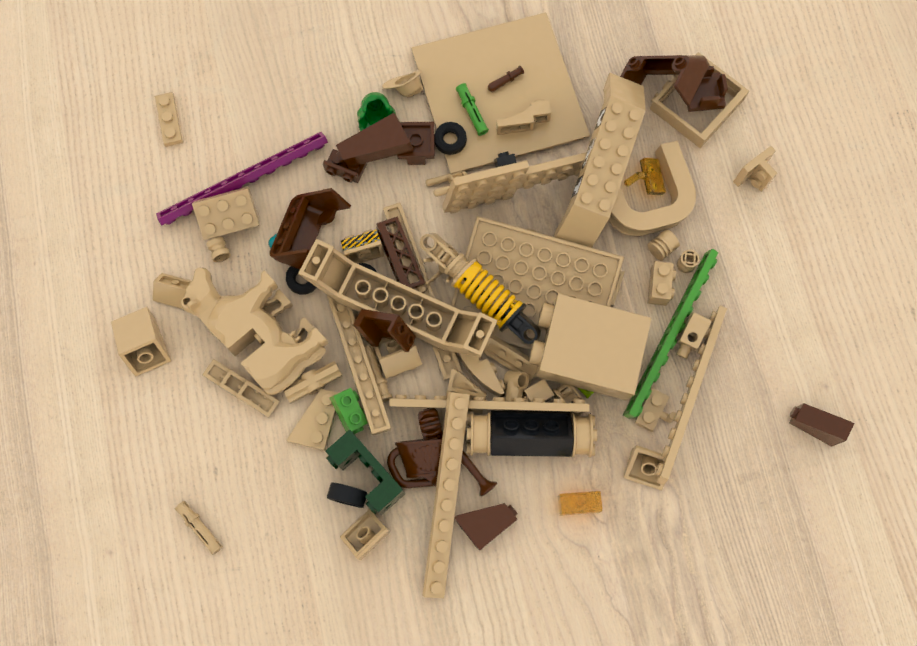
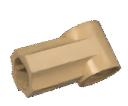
(515, 384)

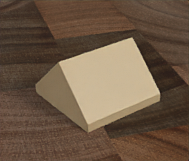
(642, 467)
(364, 535)

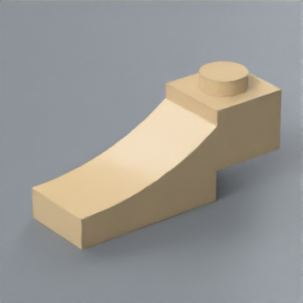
(537, 112)

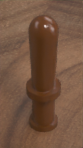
(505, 79)

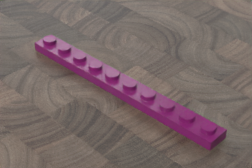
(247, 175)

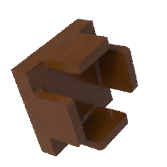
(710, 92)
(422, 139)

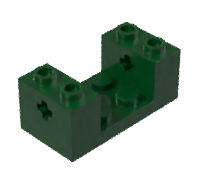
(350, 448)

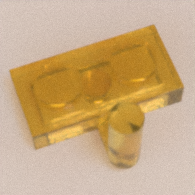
(651, 175)

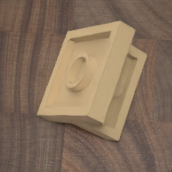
(758, 171)

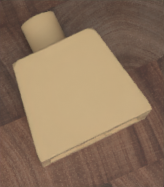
(696, 327)

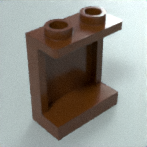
(379, 325)

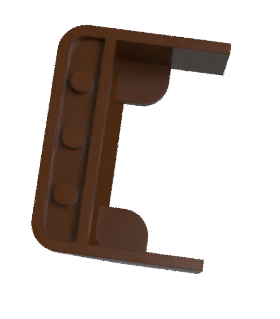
(688, 67)
(303, 223)

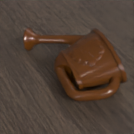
(422, 460)

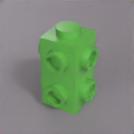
(349, 410)

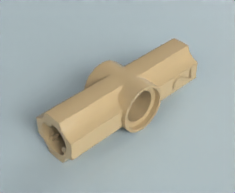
(312, 382)

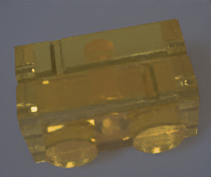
(579, 503)

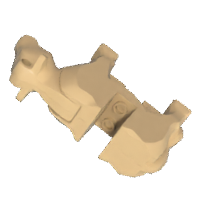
(250, 316)

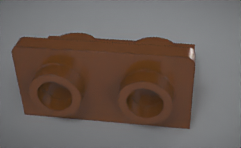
(334, 167)

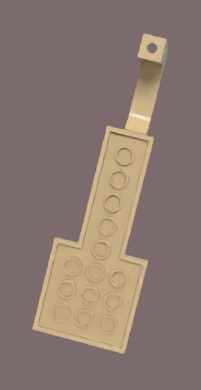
(503, 181)

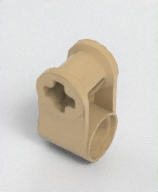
(568, 393)

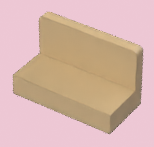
(169, 289)

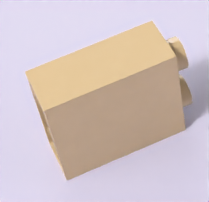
(590, 346)

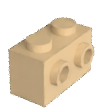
(660, 283)

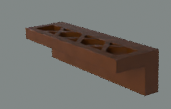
(391, 253)

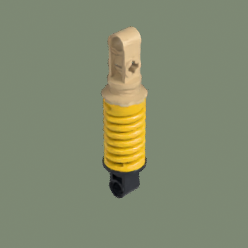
(480, 289)

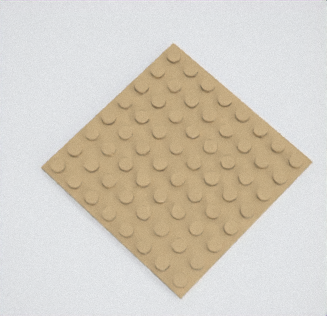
(485, 57)

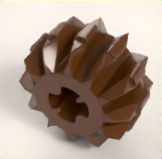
(430, 424)

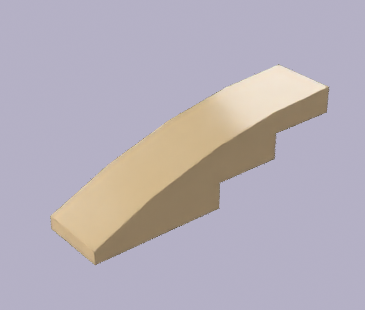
(240, 388)

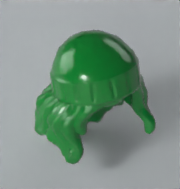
(373, 109)

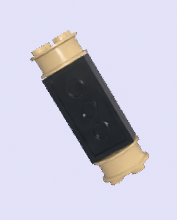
(531, 434)

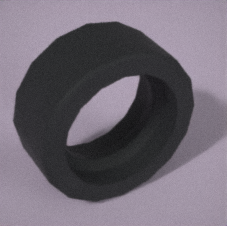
(347, 495)

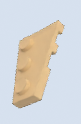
(316, 423)

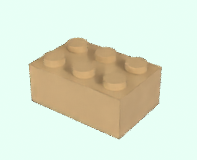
(226, 213)

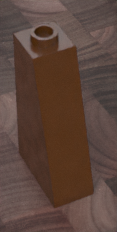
(375, 142)

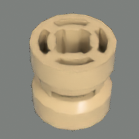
(218, 248)
(685, 265)

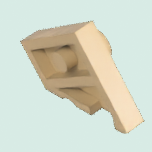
(461, 384)

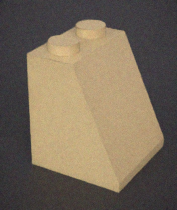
(140, 341)

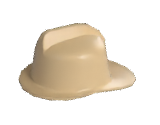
(406, 85)

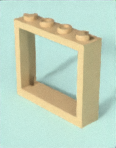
(735, 89)

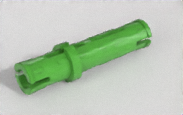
(469, 103)

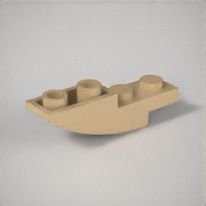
(483, 373)

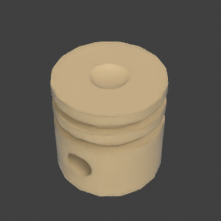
(663, 244)

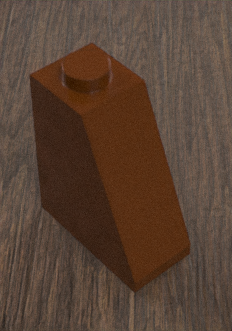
(821, 424)
(486, 523)

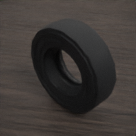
(445, 128)
(301, 289)

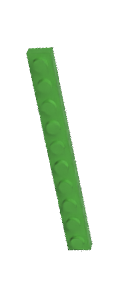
(668, 339)

